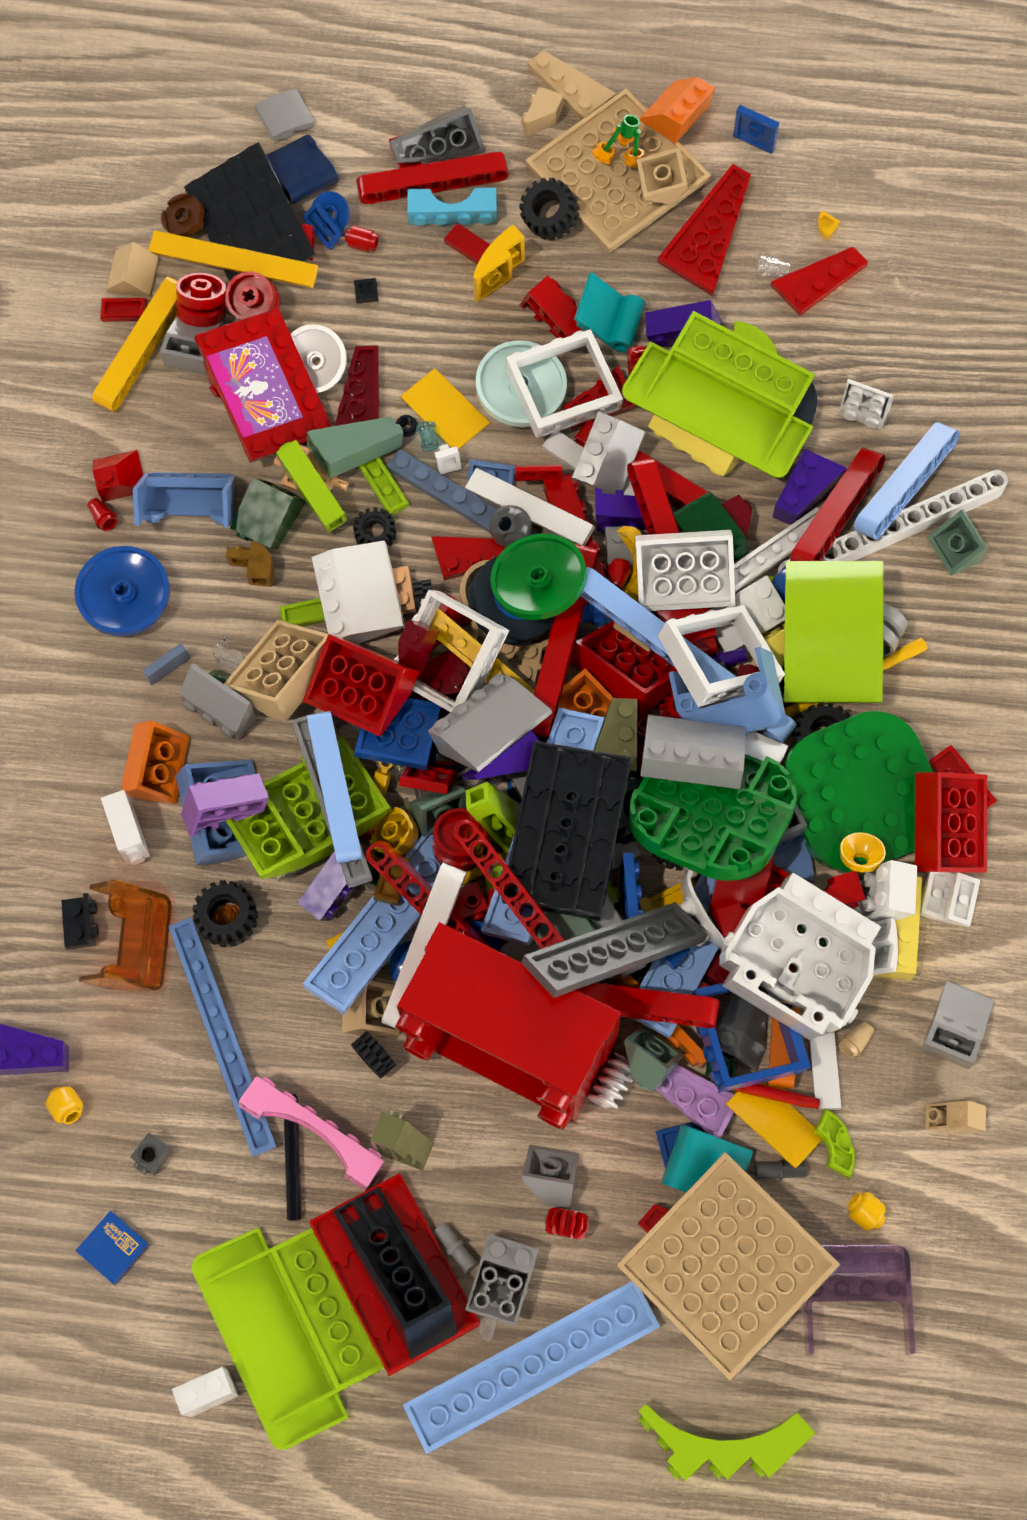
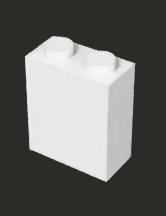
(125, 827)
(205, 1392)

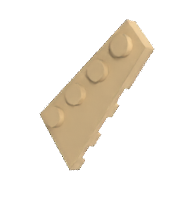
(579, 91)

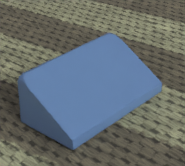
(499, 470)

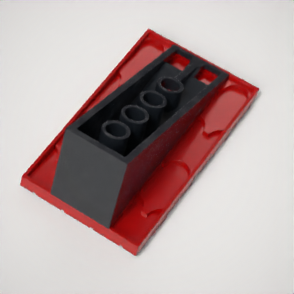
(394, 1274)

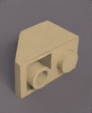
(543, 111)
(955, 1117)

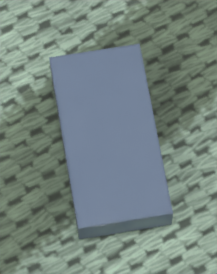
(166, 664)

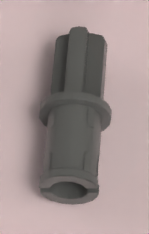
(780, 1170)

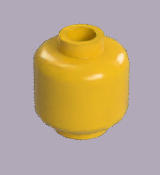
(64, 1105)
(866, 1211)

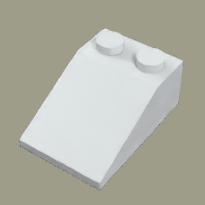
(762, 605)

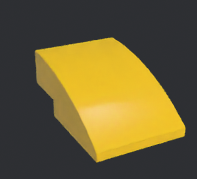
(497, 262)

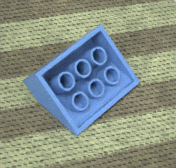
(220, 843)

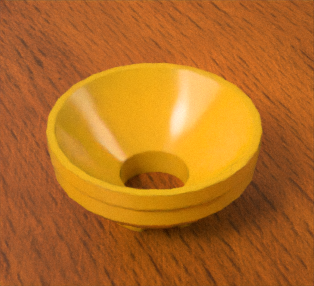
(862, 846)

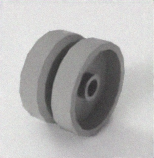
(893, 628)

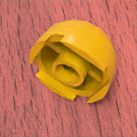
(398, 830)

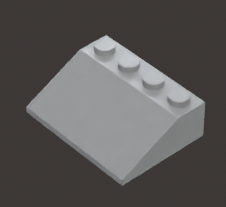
(488, 722)
(694, 752)

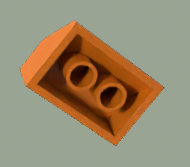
(679, 107)
(585, 695)
(153, 762)

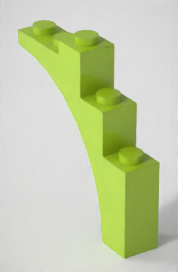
(690, 1452)

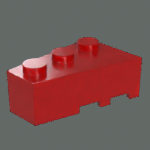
(552, 307)

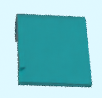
(609, 314)
(695, 1153)

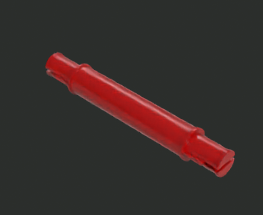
(781, 1095)

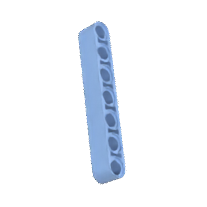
(906, 481)
(334, 787)

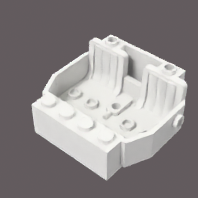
(826, 979)

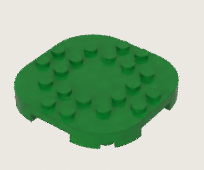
(857, 781)
(716, 828)

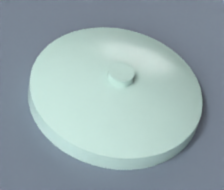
(494, 390)

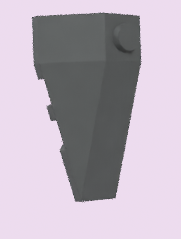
(442, 138)
(743, 1032)

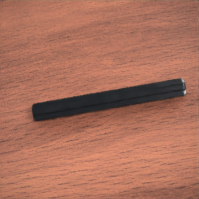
(292, 1169)

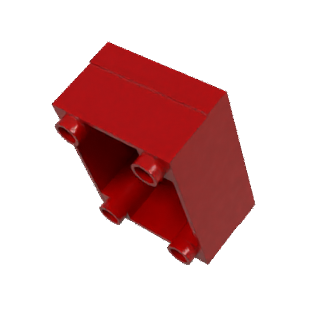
(506, 1025)

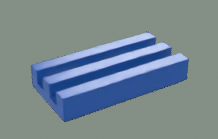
(334, 237)

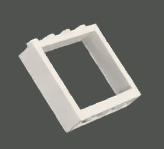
(573, 415)
(483, 661)
(686, 664)

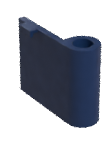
(302, 169)

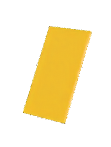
(442, 403)
(777, 1124)

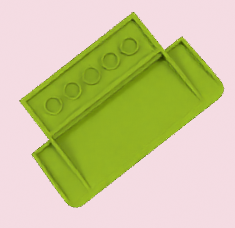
(725, 394)
(286, 1331)

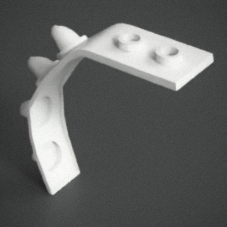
(694, 908)

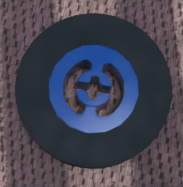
(484, 602)

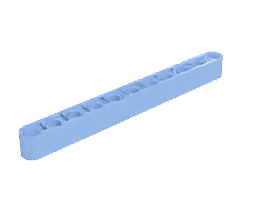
(646, 628)

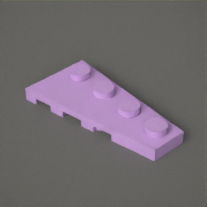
(697, 1100)

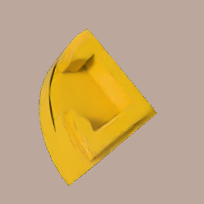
(827, 225)

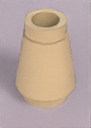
(856, 1040)

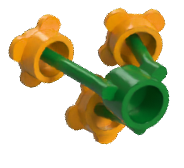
(626, 133)

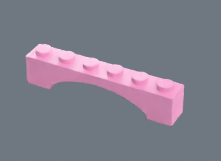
(265, 1100)

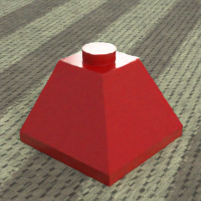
(117, 475)

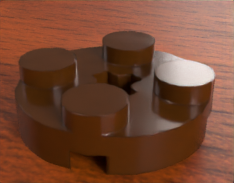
(190, 223)

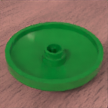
(538, 576)

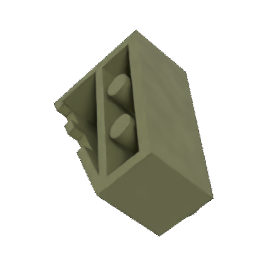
(620, 730)
(401, 1141)

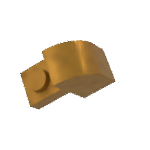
(258, 563)

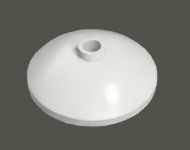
(321, 343)

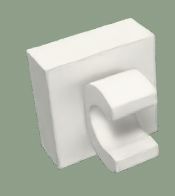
(447, 459)

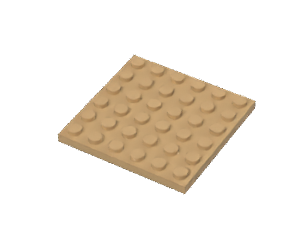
(610, 193)
(728, 1266)

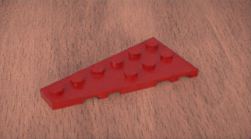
(703, 241)

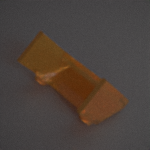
(142, 938)

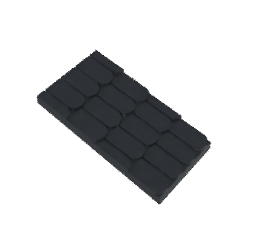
(249, 208)
(569, 828)

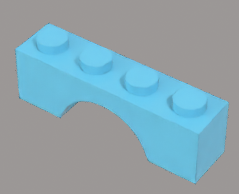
(477, 208)

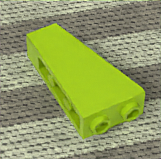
(311, 486)
(494, 812)

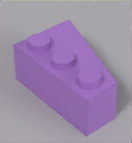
(221, 800)

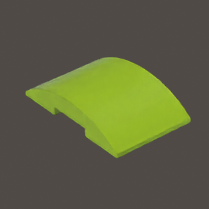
(833, 632)
(293, 827)

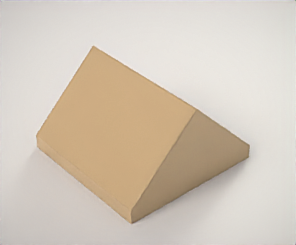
(663, 176)
(133, 271)

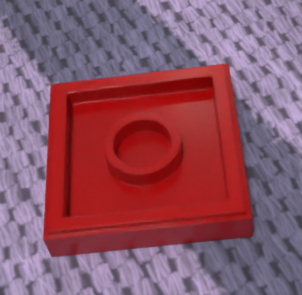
(433, 779)

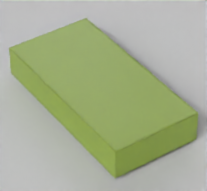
(303, 613)

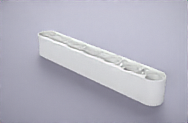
(437, 909)

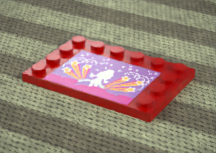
(262, 383)

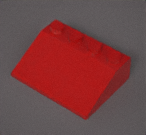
(623, 667)
(359, 685)
(950, 822)

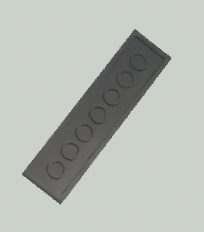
(613, 949)

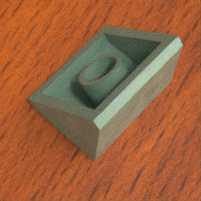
(958, 543)
(431, 806)

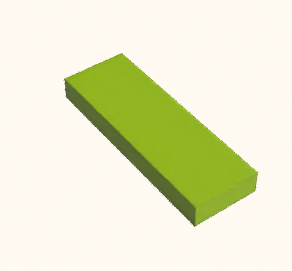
(384, 486)

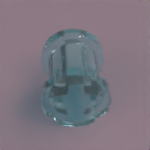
(428, 436)

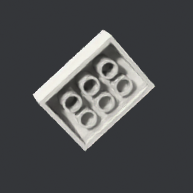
(685, 570)
(358, 591)

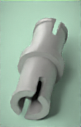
(455, 1247)

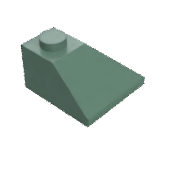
(650, 1058)

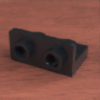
(79, 922)

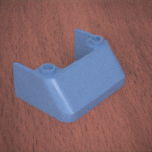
(186, 495)
(757, 710)

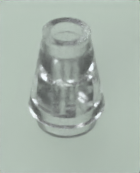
(772, 266)

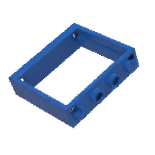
(713, 1053)

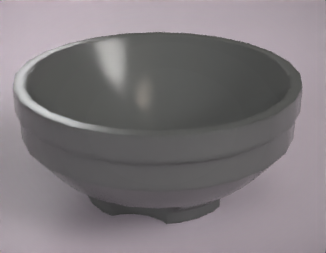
(520, 526)

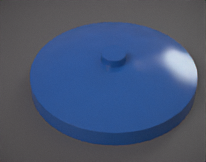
(122, 591)

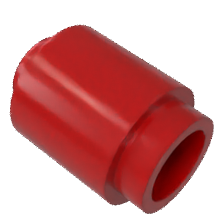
(362, 239)

